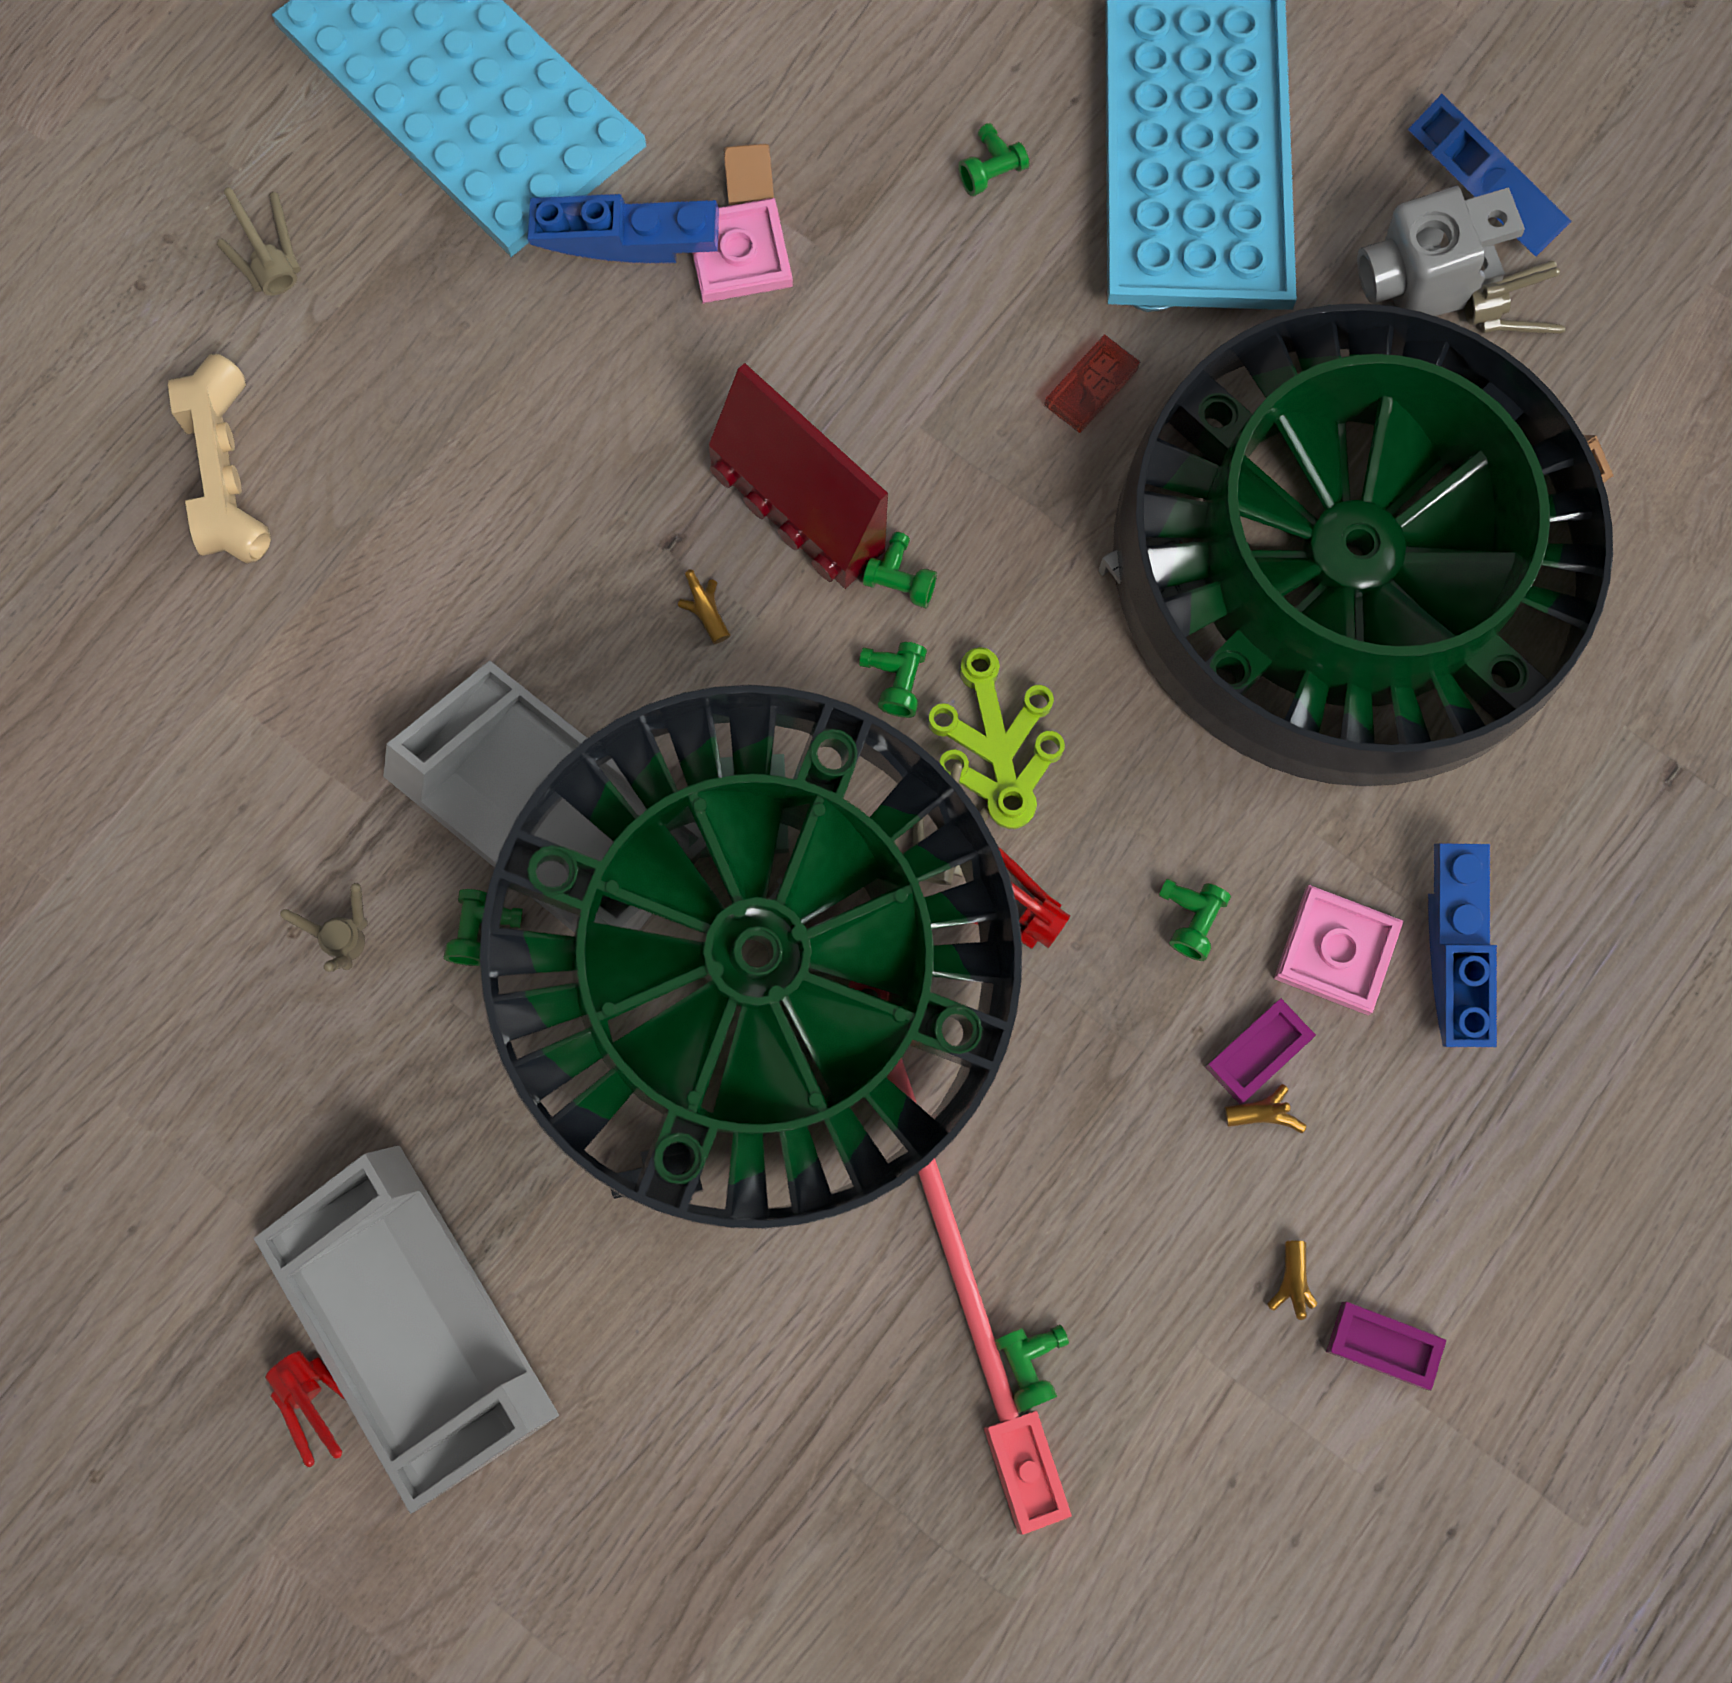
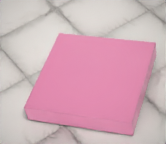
(748, 256)
(1338, 950)

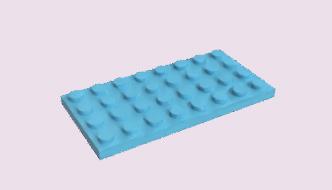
(469, 100)
(1199, 154)

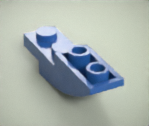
(1486, 170)
(622, 232)
(1461, 948)

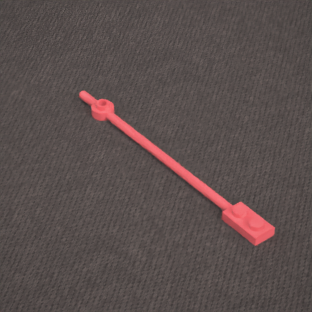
(1017, 1440)

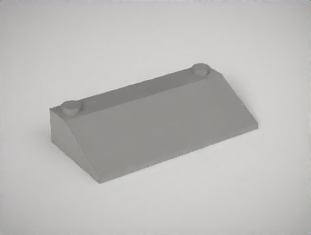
(480, 761)
(405, 1326)

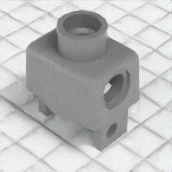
(1433, 278)

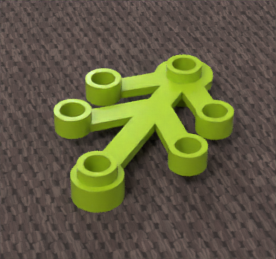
(997, 745)

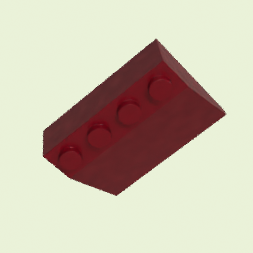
(798, 480)

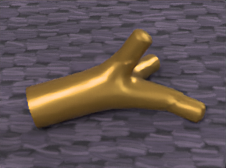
(705, 607)
(1264, 1111)
(1294, 1281)

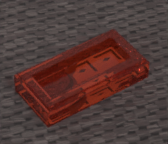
(1092, 383)

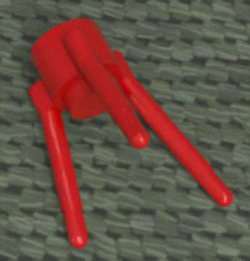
(1043, 914)
(294, 1387)

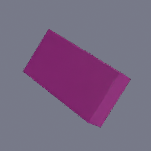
(1260, 1051)
(1386, 1346)

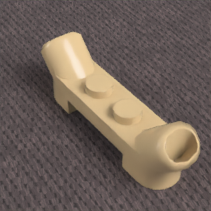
(199, 408)

